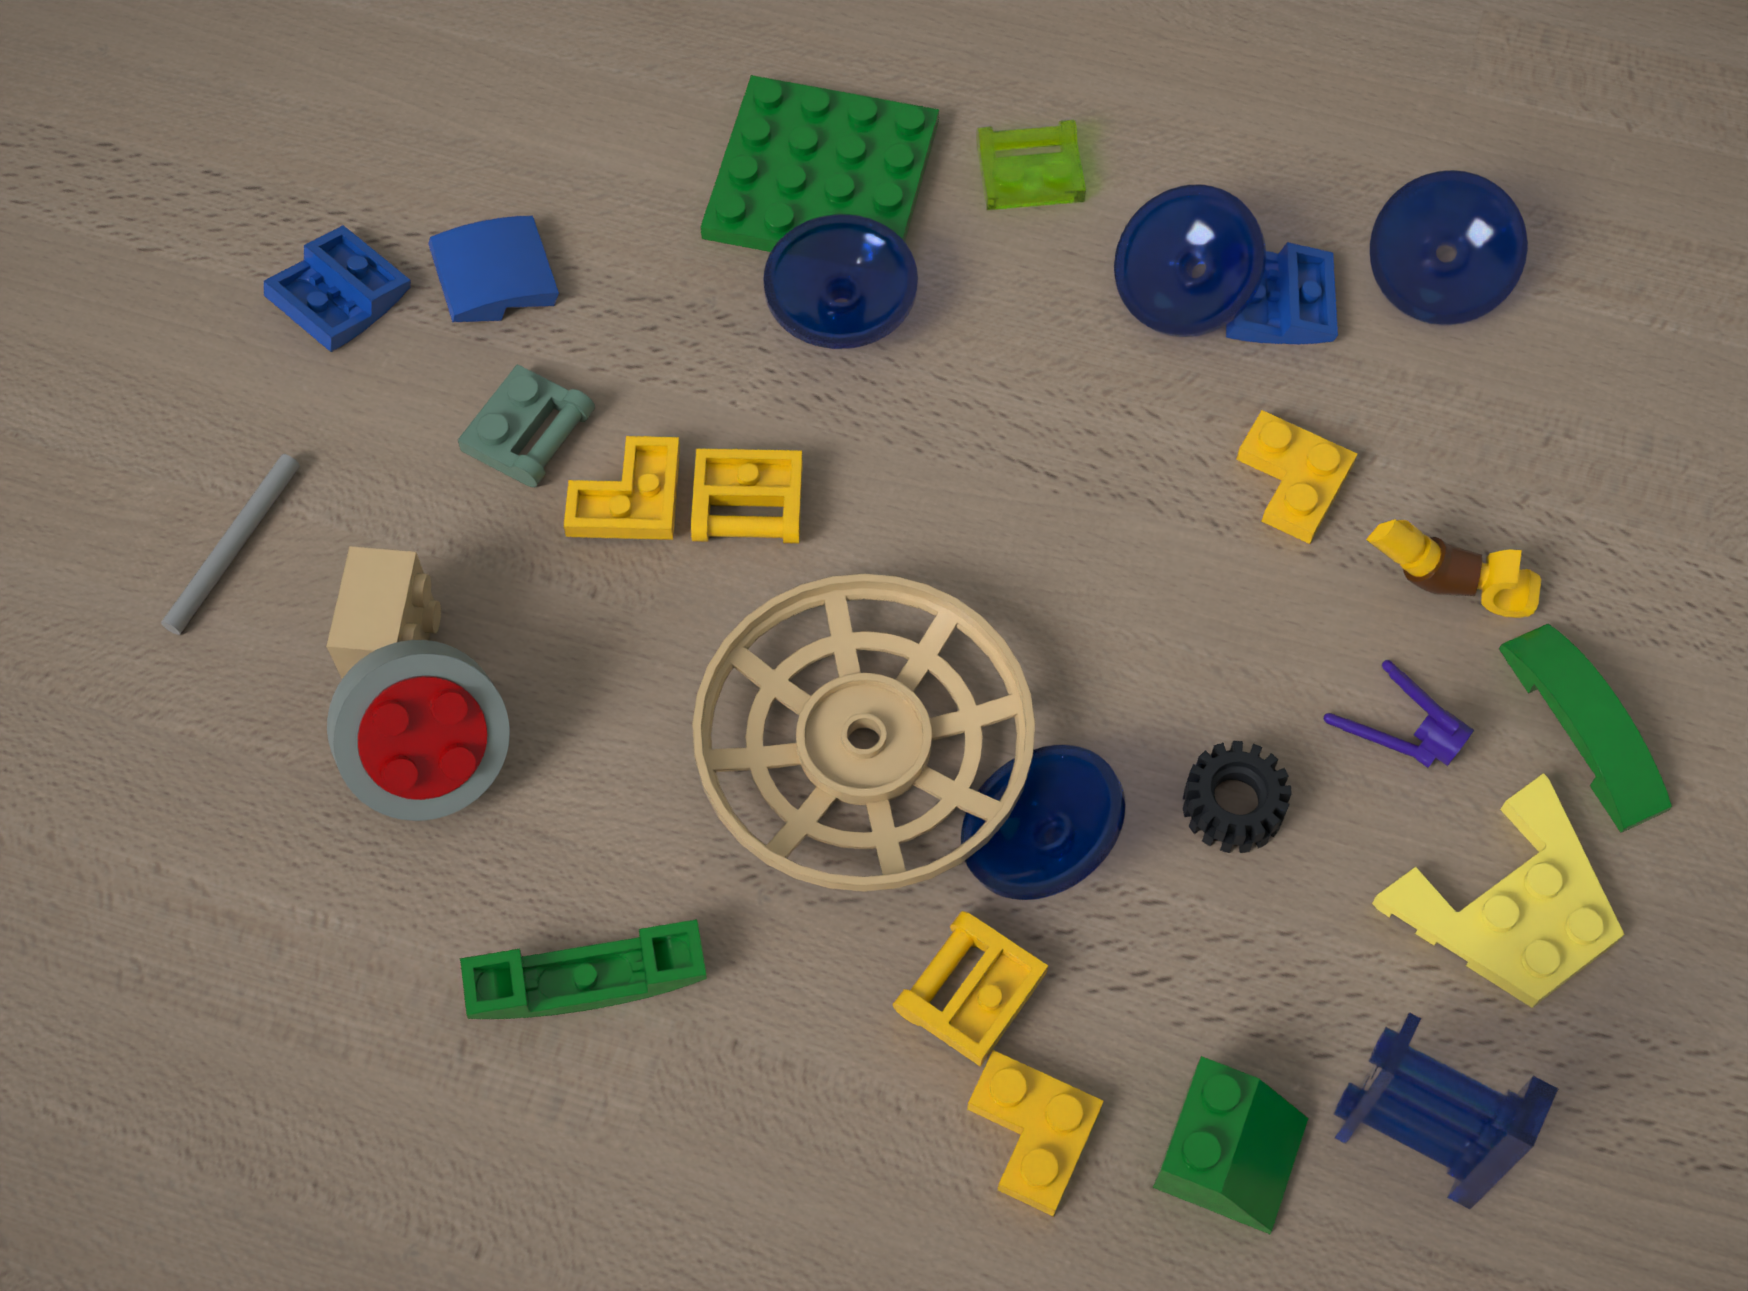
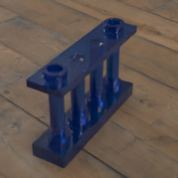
(1444, 1113)

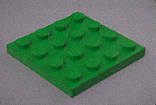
(816, 155)

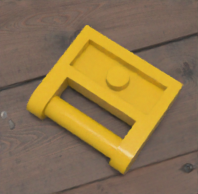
(747, 479)
(987, 997)

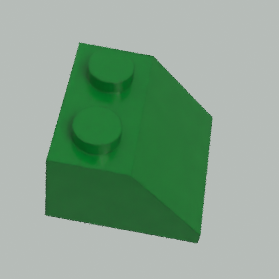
(1232, 1146)

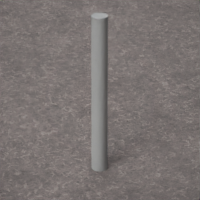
(230, 544)

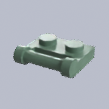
(514, 417)

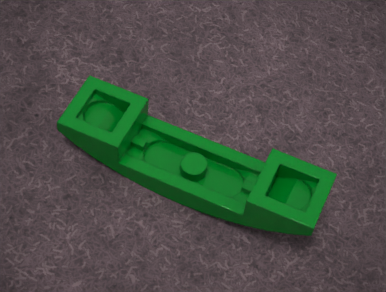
(1595, 722)
(583, 977)

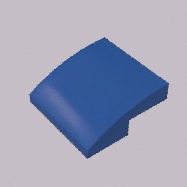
(492, 268)
(337, 288)
(1292, 301)

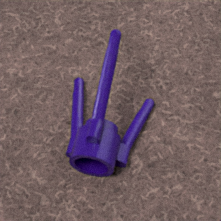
(1440, 732)

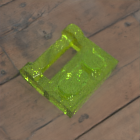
(1032, 177)

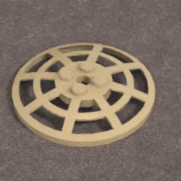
(857, 702)

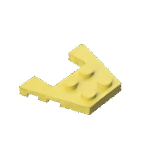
(1532, 924)

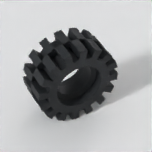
(1243, 767)

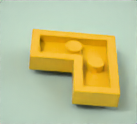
(1308, 470)
(630, 508)
(1051, 1122)

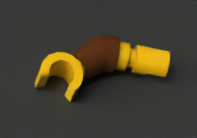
(1460, 572)

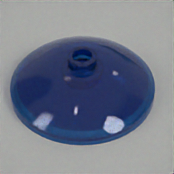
(1456, 212)
(1174, 236)
(838, 260)
(1057, 828)

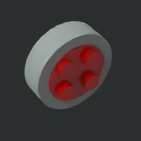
(417, 730)

